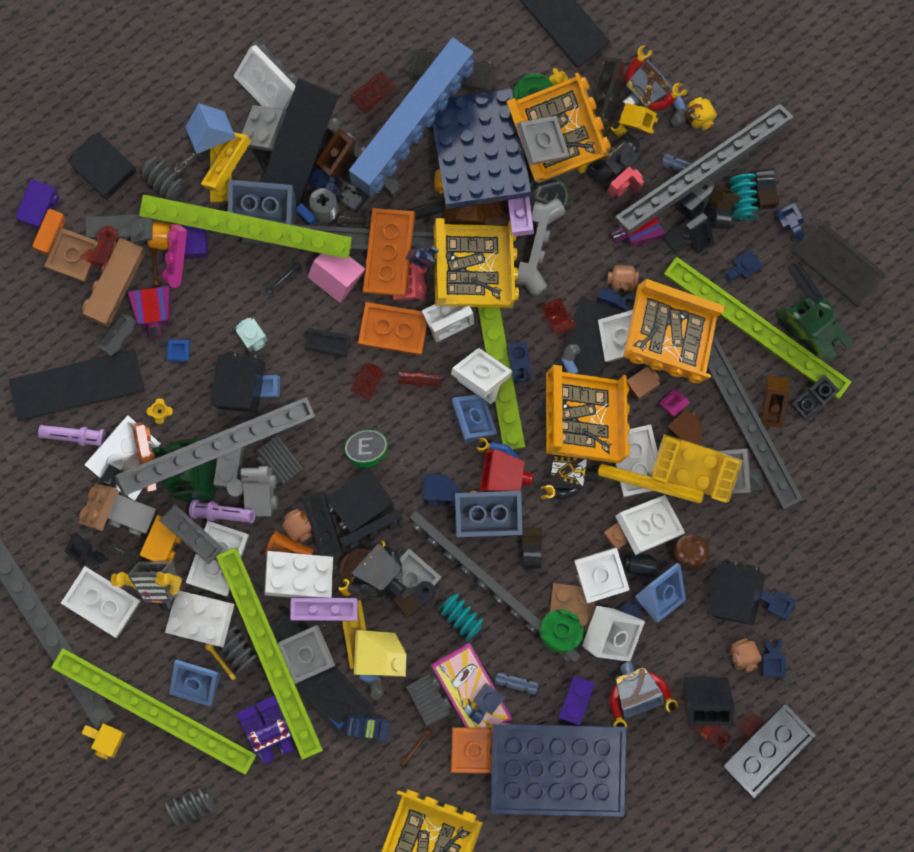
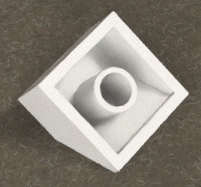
(613, 634)

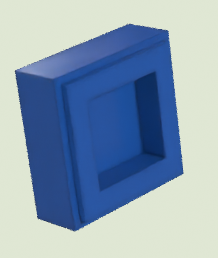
(305, 215)
(178, 350)

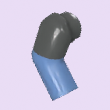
(679, 117)
(569, 356)
(376, 686)

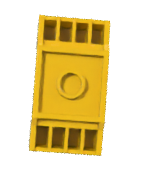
(696, 468)

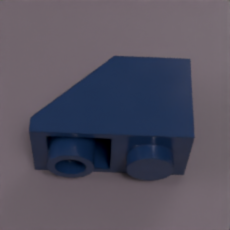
(439, 490)

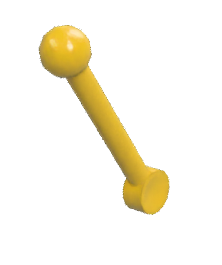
(209, 647)

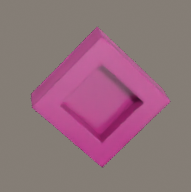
(674, 403)

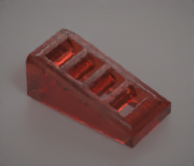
(365, 107)

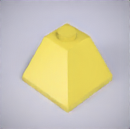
(379, 654)

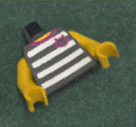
(153, 580)

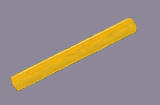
(650, 483)

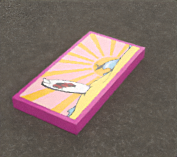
(462, 680)

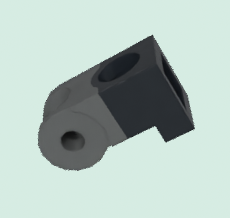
(696, 200)

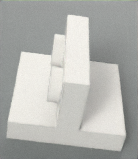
(447, 320)
(614, 335)
(481, 374)
(601, 575)

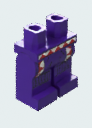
(266, 736)

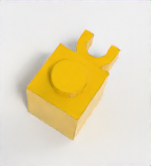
(638, 118)
(106, 740)

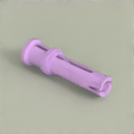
(82, 435)
(212, 511)

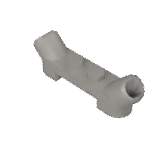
(542, 216)

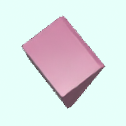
(335, 274)

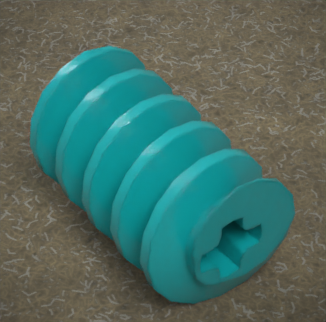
(742, 185)
(461, 616)

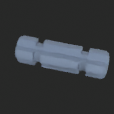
(676, 164)
(516, 683)

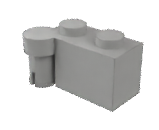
(228, 472)
(259, 490)
(131, 515)

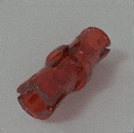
(420, 379)

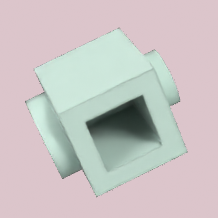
(251, 334)

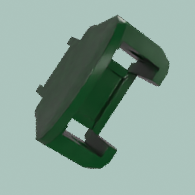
(814, 330)
(200, 477)

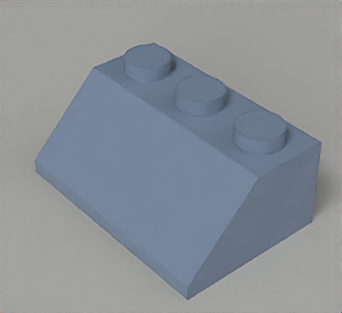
(262, 200)
(488, 513)

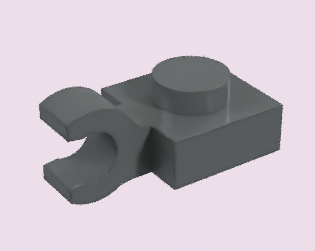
(139, 232)

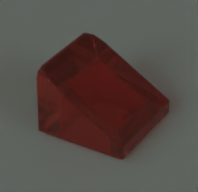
(751, 725)

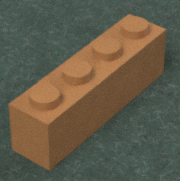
(114, 282)

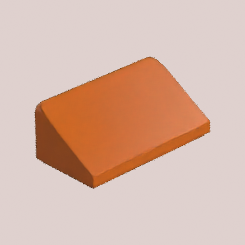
(48, 231)
(282, 543)

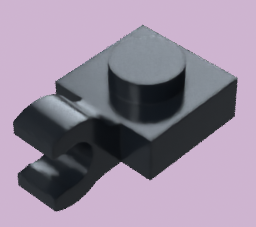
(82, 552)

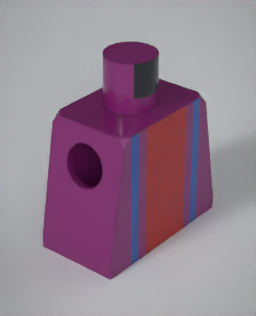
(647, 233)
(152, 308)

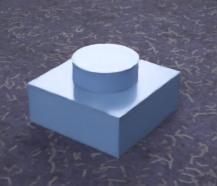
(270, 386)

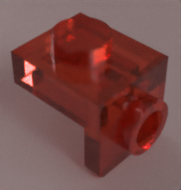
(558, 316)
(367, 380)

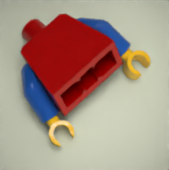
(502, 469)

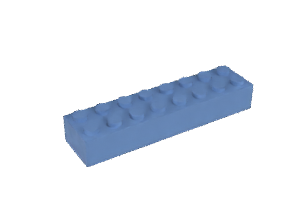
(412, 117)

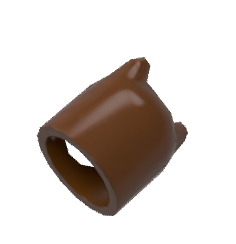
(690, 552)

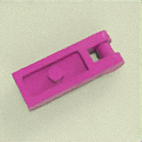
(175, 255)

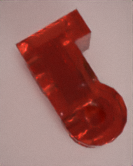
(102, 248)
(713, 734)

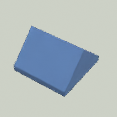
(208, 128)
(473, 418)
(663, 594)
(194, 683)

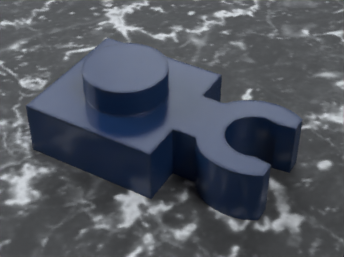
(773, 663)

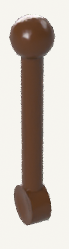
(156, 283)
(426, 733)

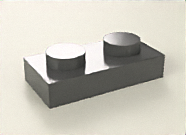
(117, 333)

